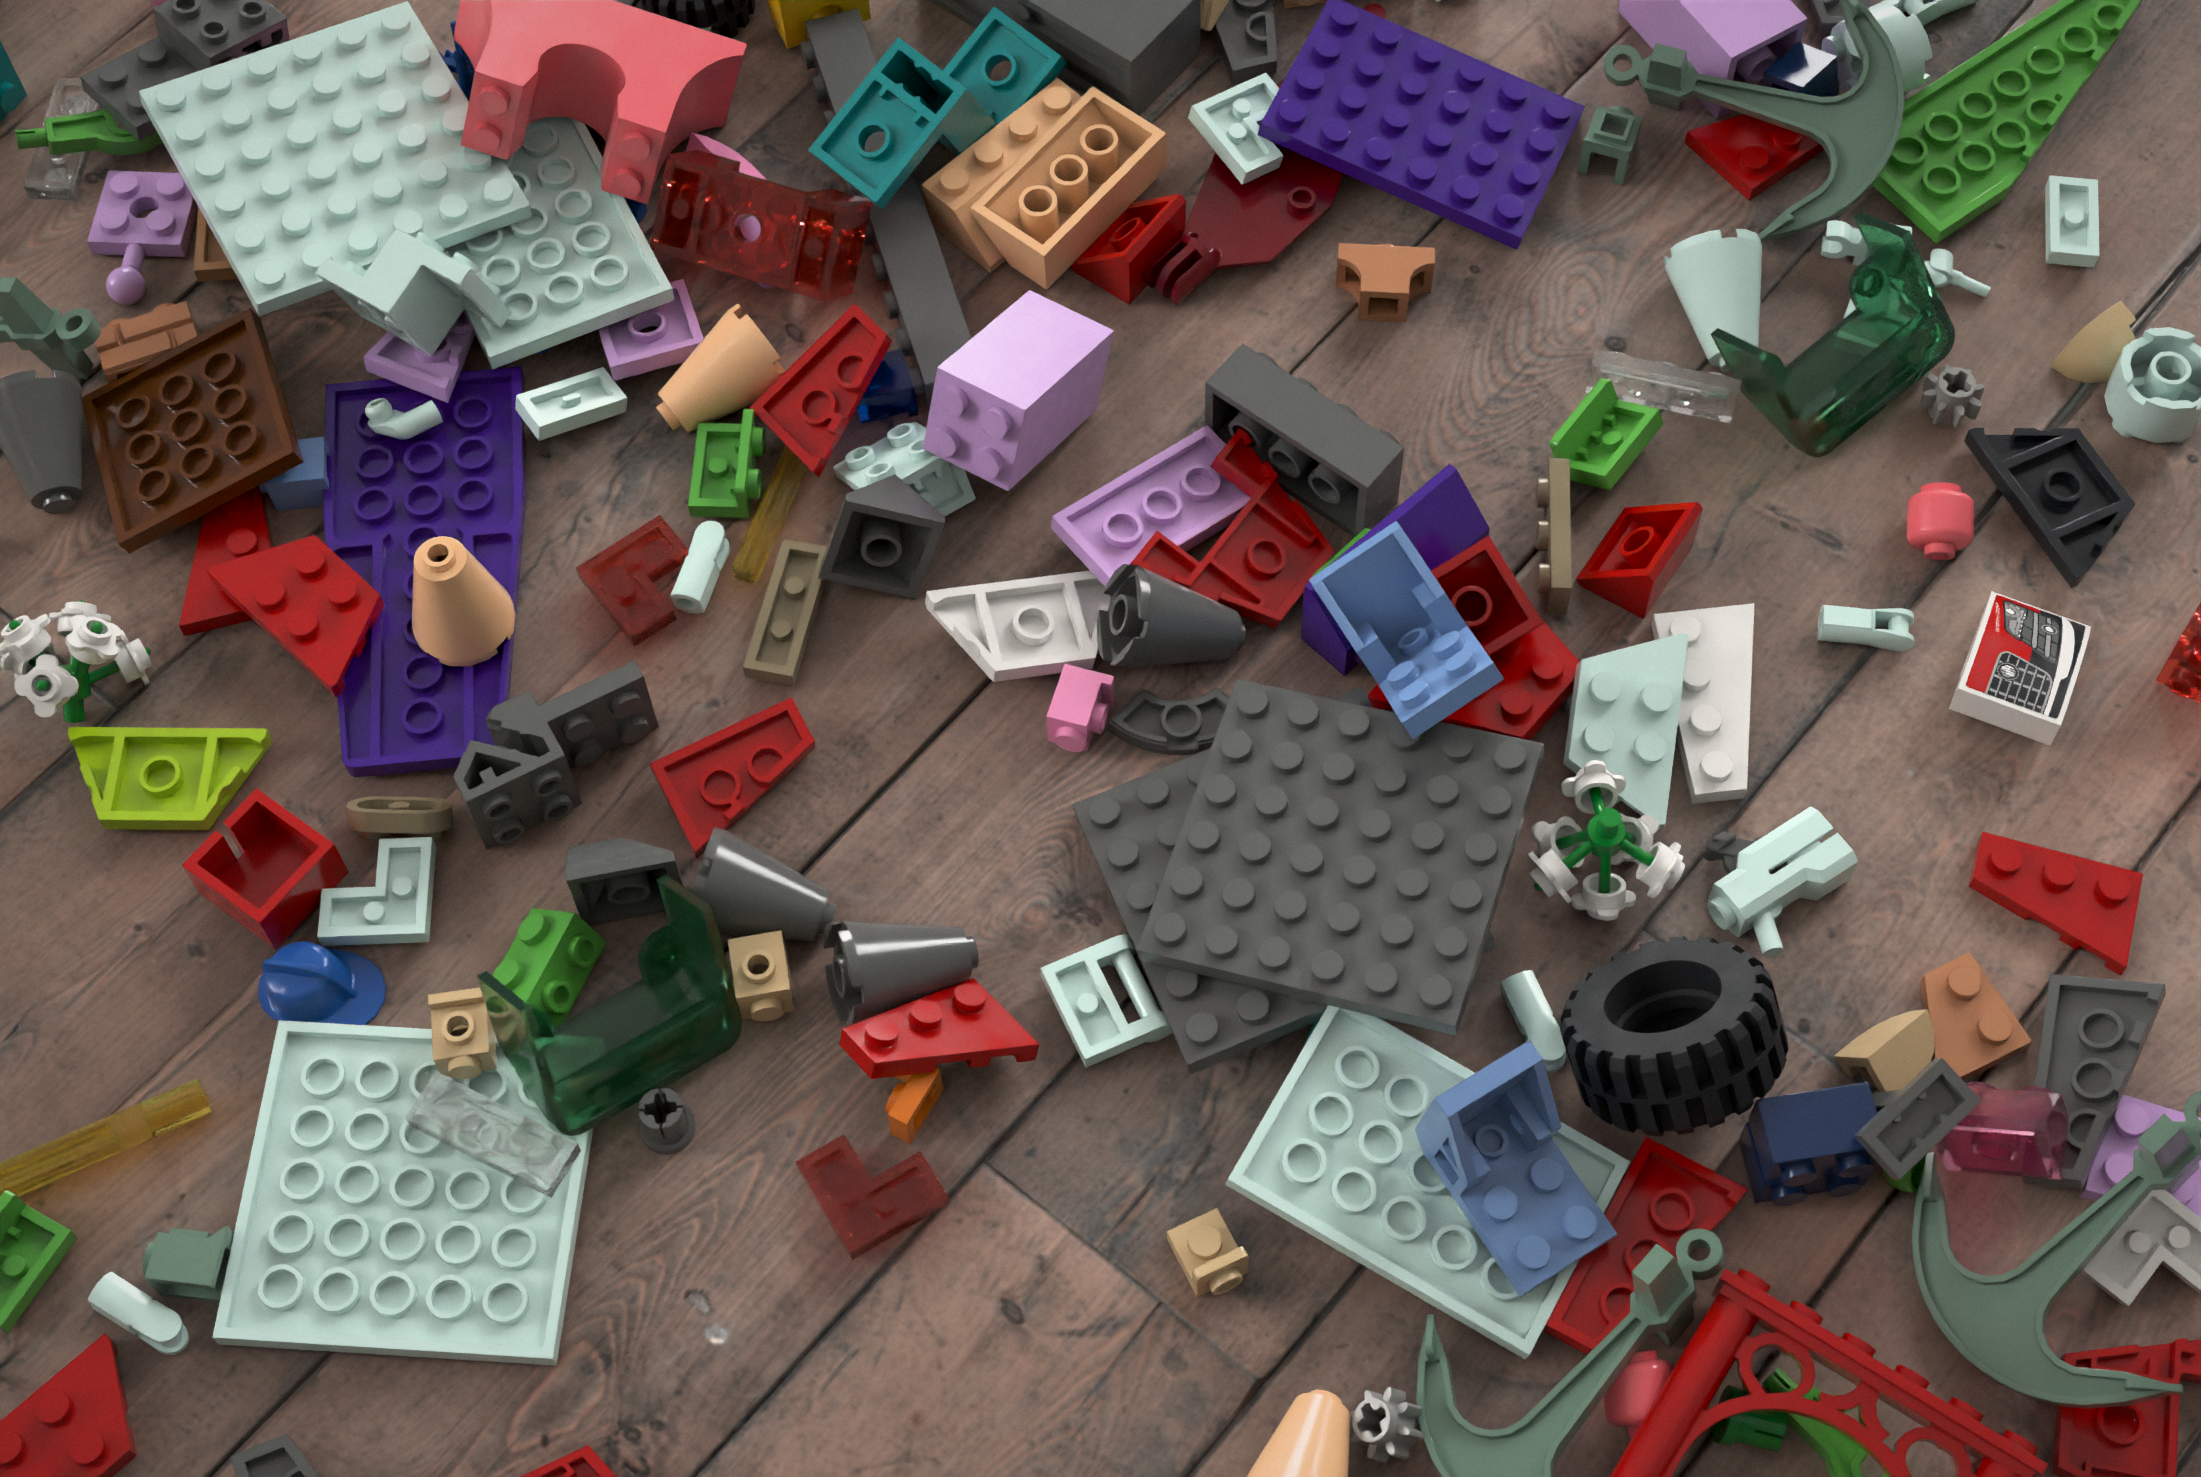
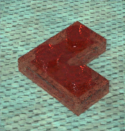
(625, 574)
(868, 1209)

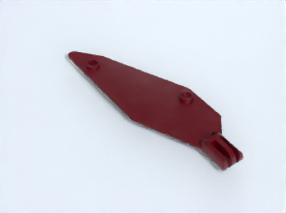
(1248, 221)

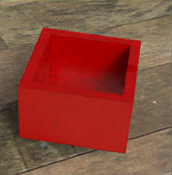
(277, 874)

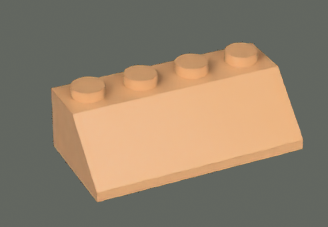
(976, 169)
(1071, 186)

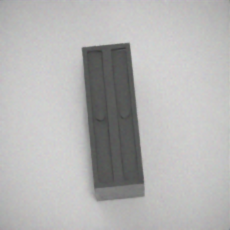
(1114, 45)

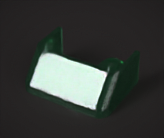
(1863, 360)
(634, 1039)

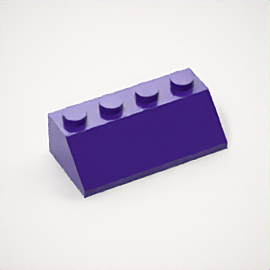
(1439, 523)

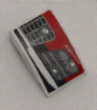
(2021, 668)

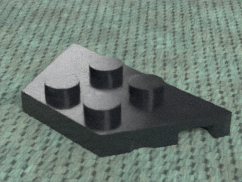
(2057, 491)

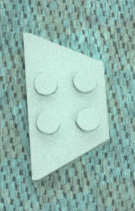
(1628, 718)

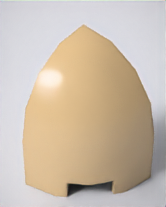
(2097, 346)
(1890, 1051)

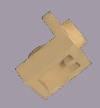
(1208, 1254)

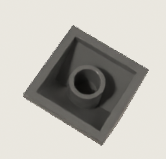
(883, 539)

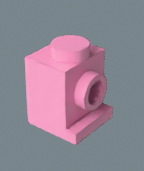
(1079, 707)

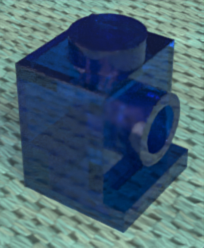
(889, 391)

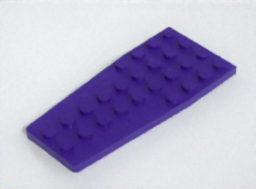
(381, 505)

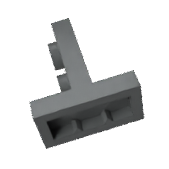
(1916, 1117)

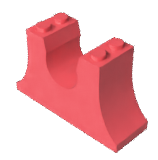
(597, 62)

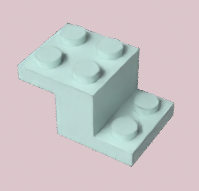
(415, 290)

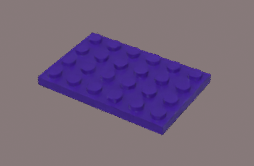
(1422, 122)

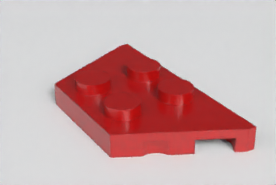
(305, 603)
(71, 1422)

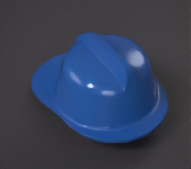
(320, 985)

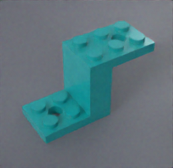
(926, 105)

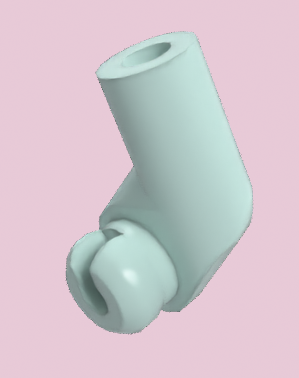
(401, 424)

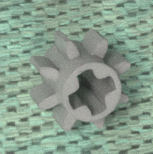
(1951, 396)
(1386, 1424)

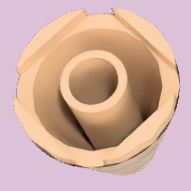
(721, 374)
(458, 605)
(1308, 1440)

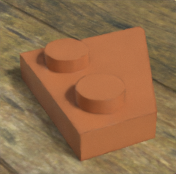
(1970, 1018)

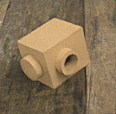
(761, 976)

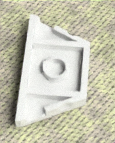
(1024, 623)

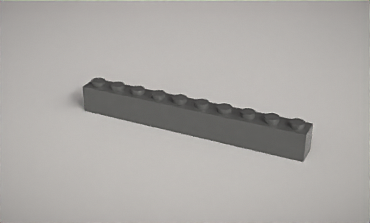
(901, 232)

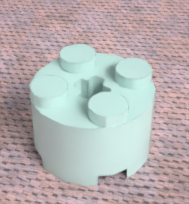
(1905, 35)
(2157, 387)

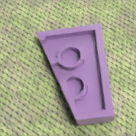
(419, 371)

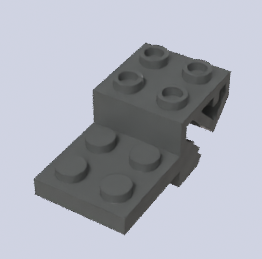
(188, 40)
(528, 769)

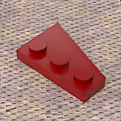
(1751, 152)
(823, 388)
(225, 534)
(731, 770)
(2072, 895)
(937, 1029)

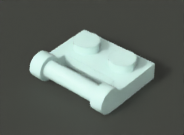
(1090, 1006)

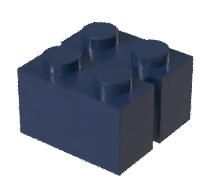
(1808, 1144)

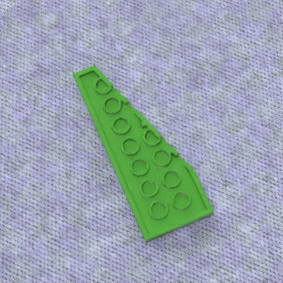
(1988, 118)

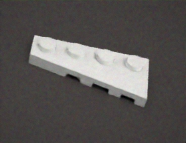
(1714, 698)

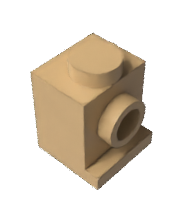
(457, 1014)

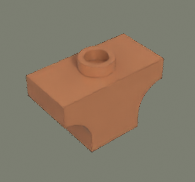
(1384, 277)

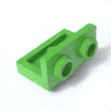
(1604, 436)
(725, 467)
(550, 961)
(28, 1255)

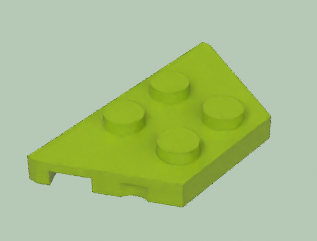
(165, 774)

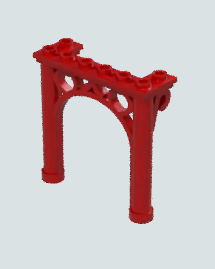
(1724, 1337)

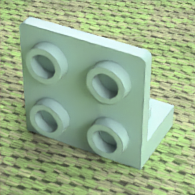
(903, 454)

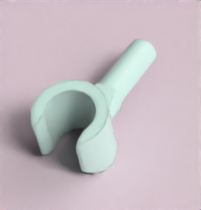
(1942, 273)

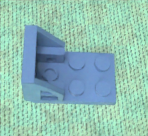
(1405, 630)
(1507, 1173)

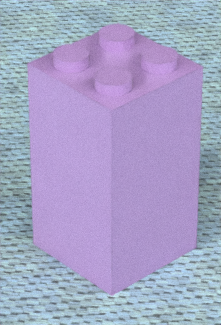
(1720, 36)
(1017, 389)

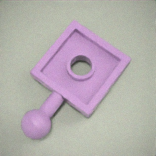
(120, 232)
(670, 344)

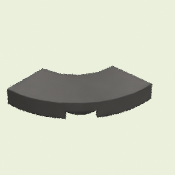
(1169, 724)

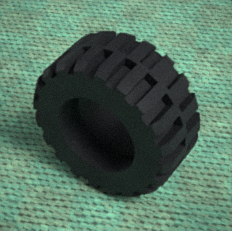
(1674, 1035)

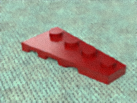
(1653, 1206)

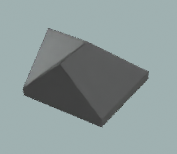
(618, 879)

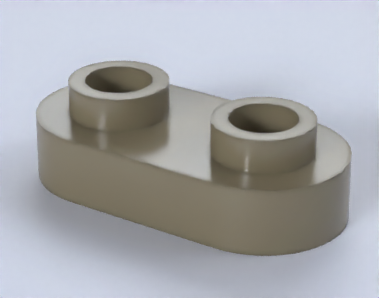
(382, 815)

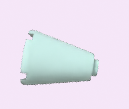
(1719, 286)

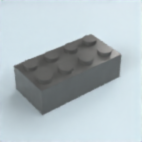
(1312, 443)

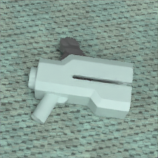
(1775, 872)

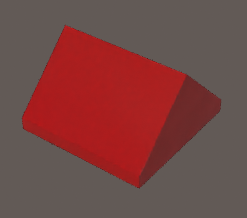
(1132, 245)
(1641, 554)
(1487, 596)

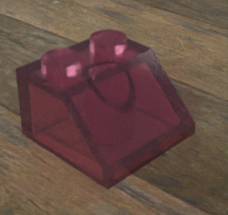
(2009, 1134)

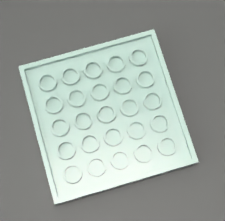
(330, 152)
(381, 1234)

